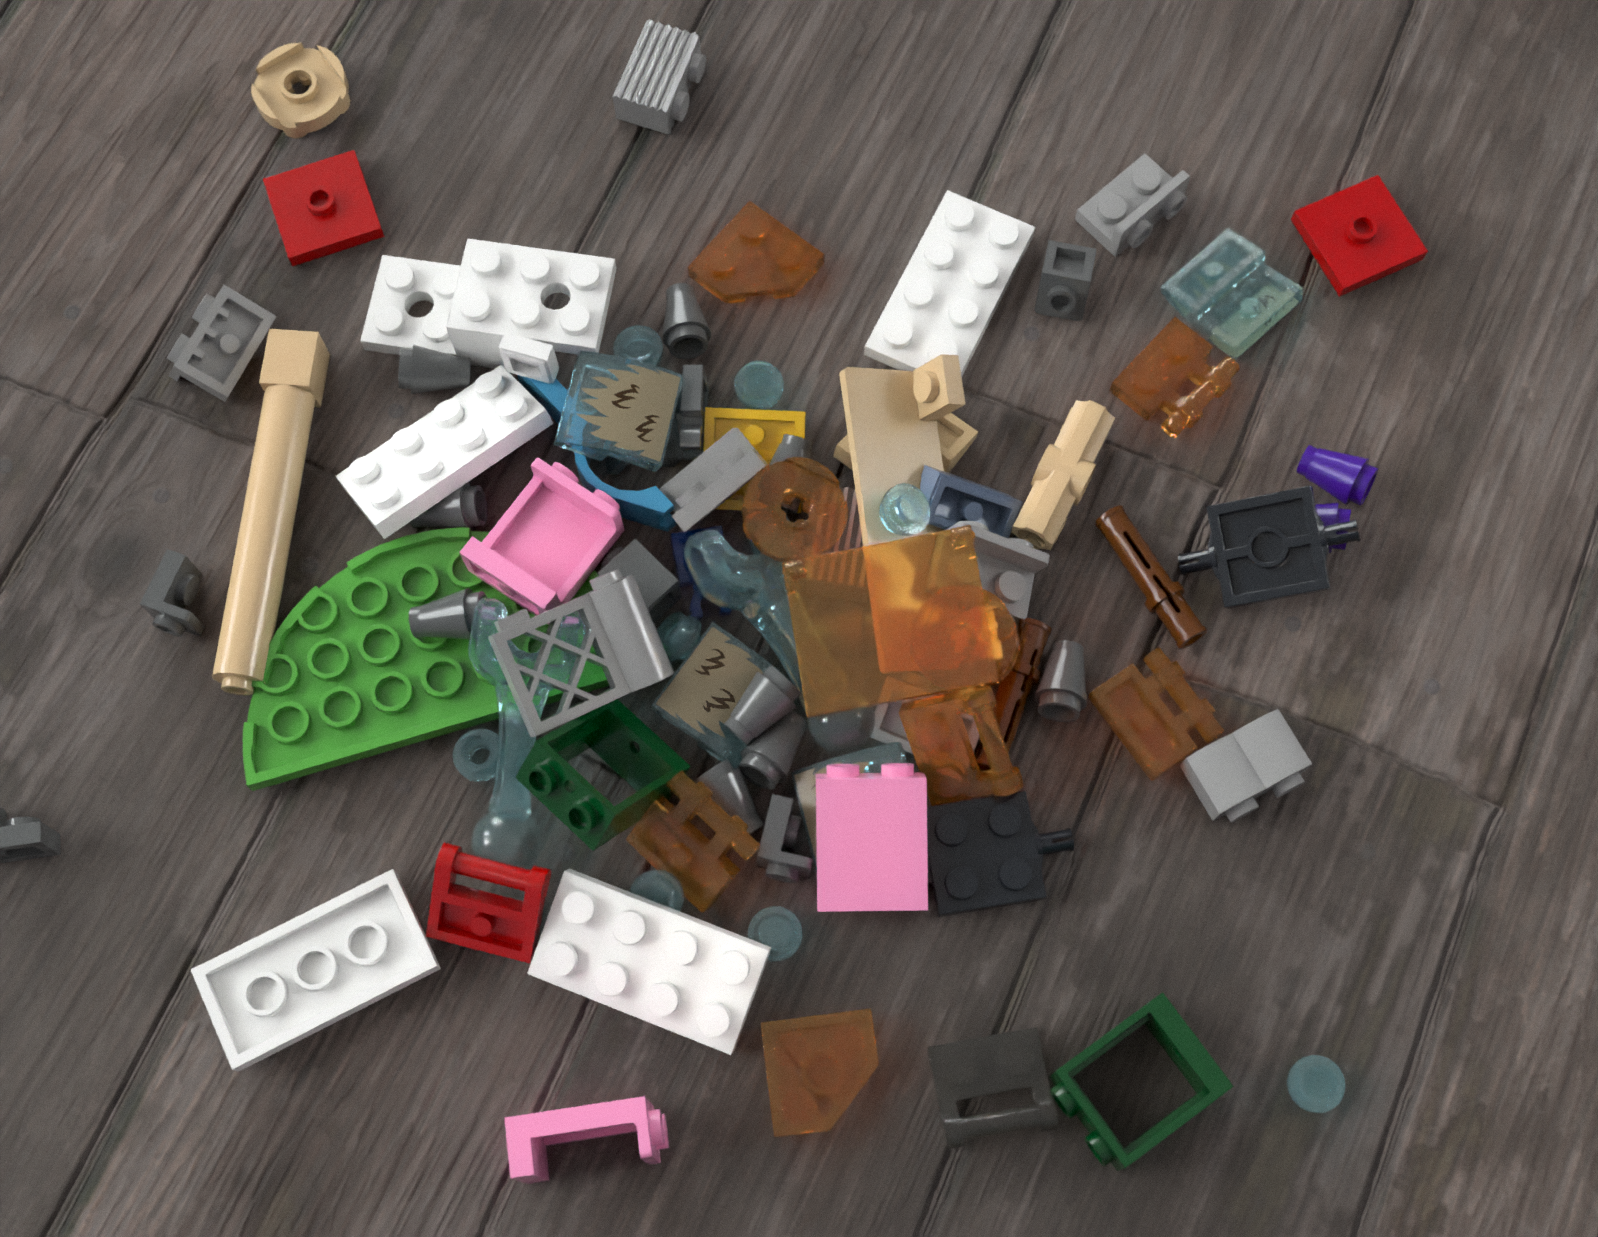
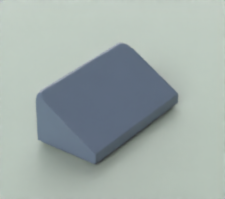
(959, 499)

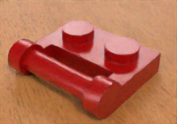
(484, 918)

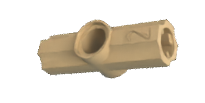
(1063, 474)

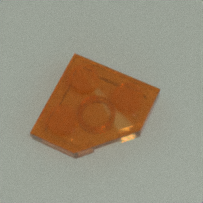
(755, 259)
(817, 1068)

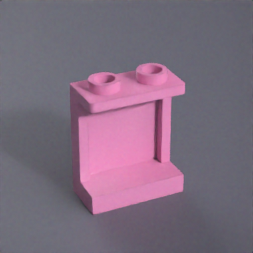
(546, 540)
(871, 839)
(531, 1133)

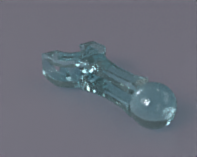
(758, 591)
(508, 831)

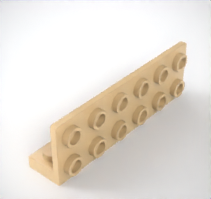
(896, 431)

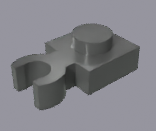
(692, 404)

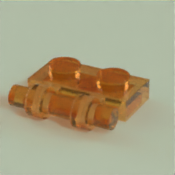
(1163, 367)
(1143, 720)
(677, 846)

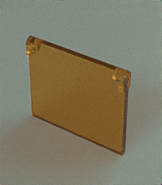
(890, 622)

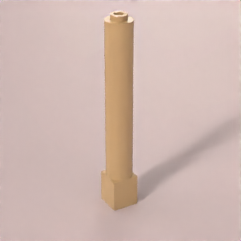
(292, 385)

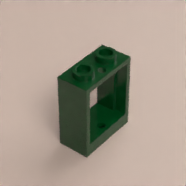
(611, 735)
(1184, 1051)

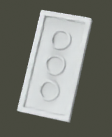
(950, 285)
(443, 450)
(649, 961)
(314, 970)

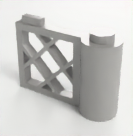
(615, 626)

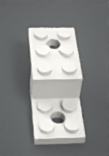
(490, 294)

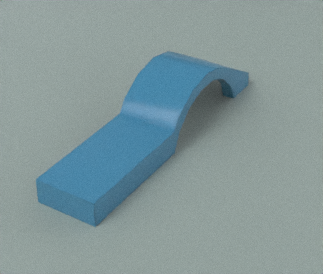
(643, 506)

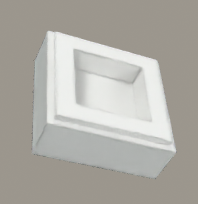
(529, 358)

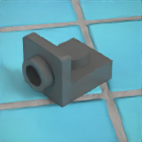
(1065, 280)
(169, 591)
(780, 832)
(26, 839)

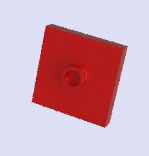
(323, 208)
(1358, 235)

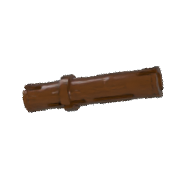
(1160, 591)
(1016, 686)

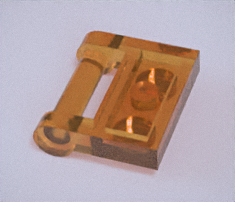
(945, 751)

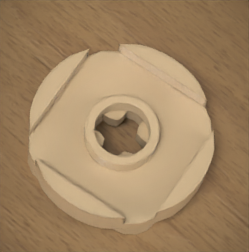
(306, 111)

